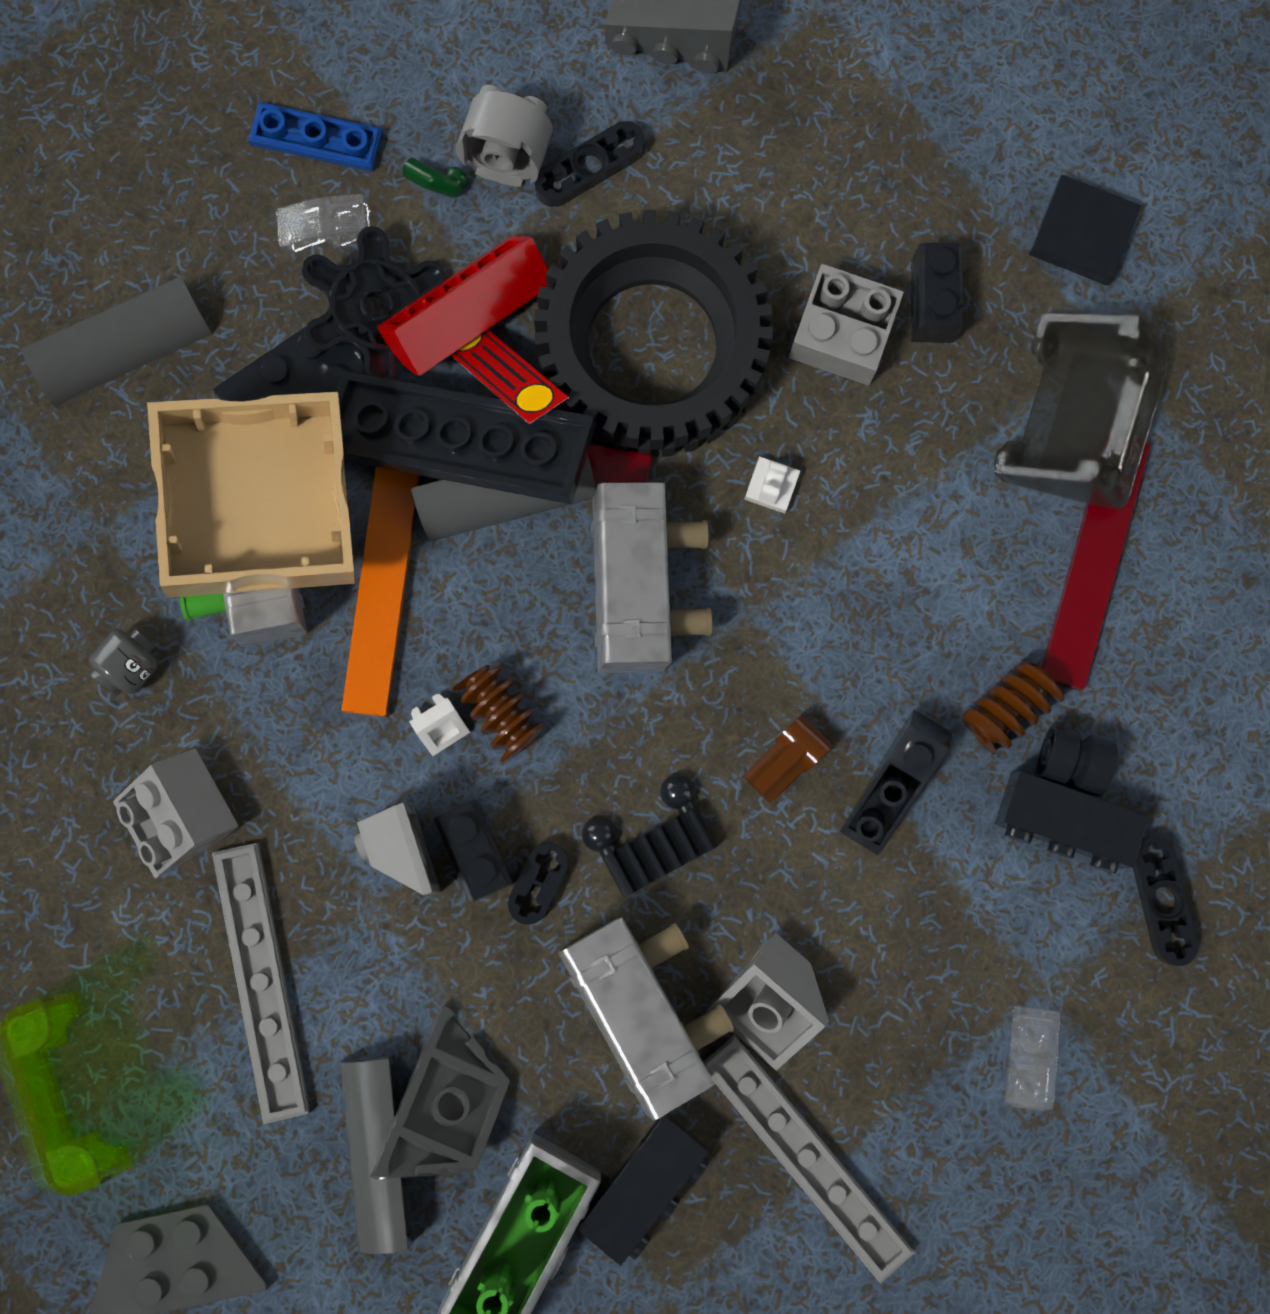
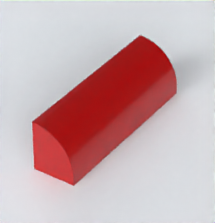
(466, 304)

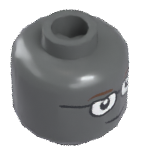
(123, 661)

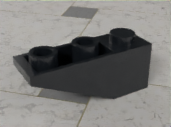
(897, 781)

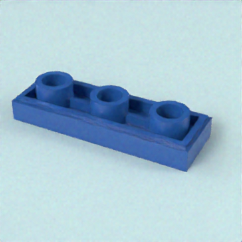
(338, 143)

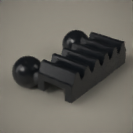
(658, 850)

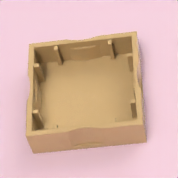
(250, 494)

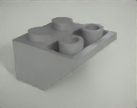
(846, 324)
(174, 812)

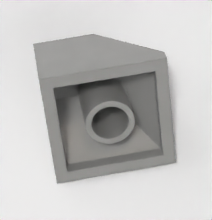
(398, 848)
(774, 1002)

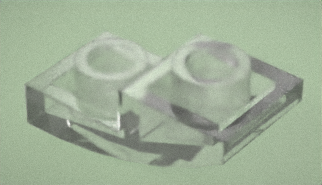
(322, 219)
(1032, 1059)

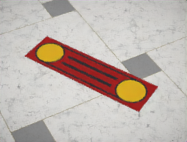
(509, 376)

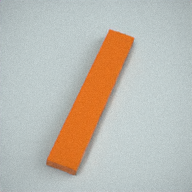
(380, 594)

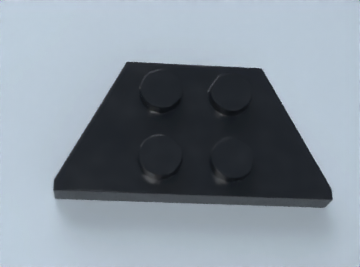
(292, 369)

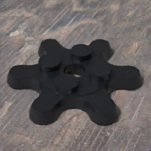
(347, 288)

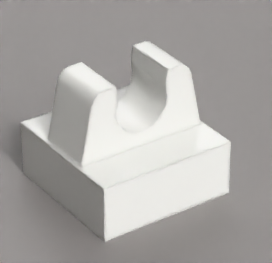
(772, 485)
(438, 725)

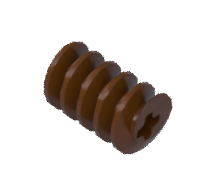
(1011, 704)
(500, 710)

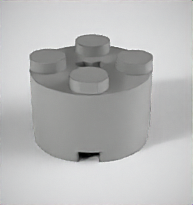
(505, 136)

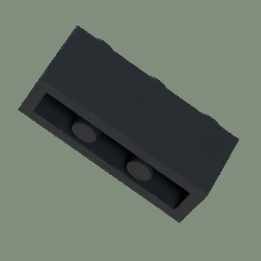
(1071, 822)
(644, 1189)

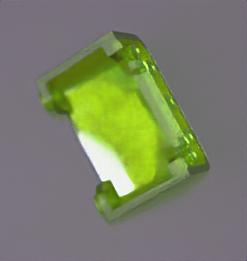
(55, 1157)

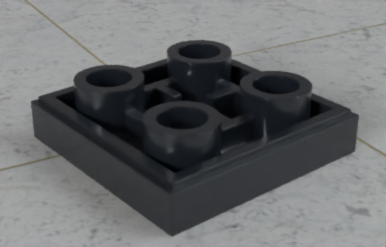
(1084, 230)

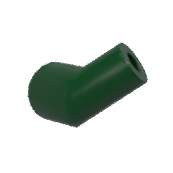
(434, 180)

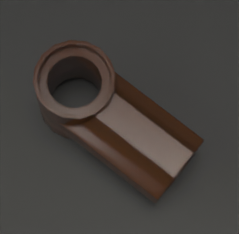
(794, 752)

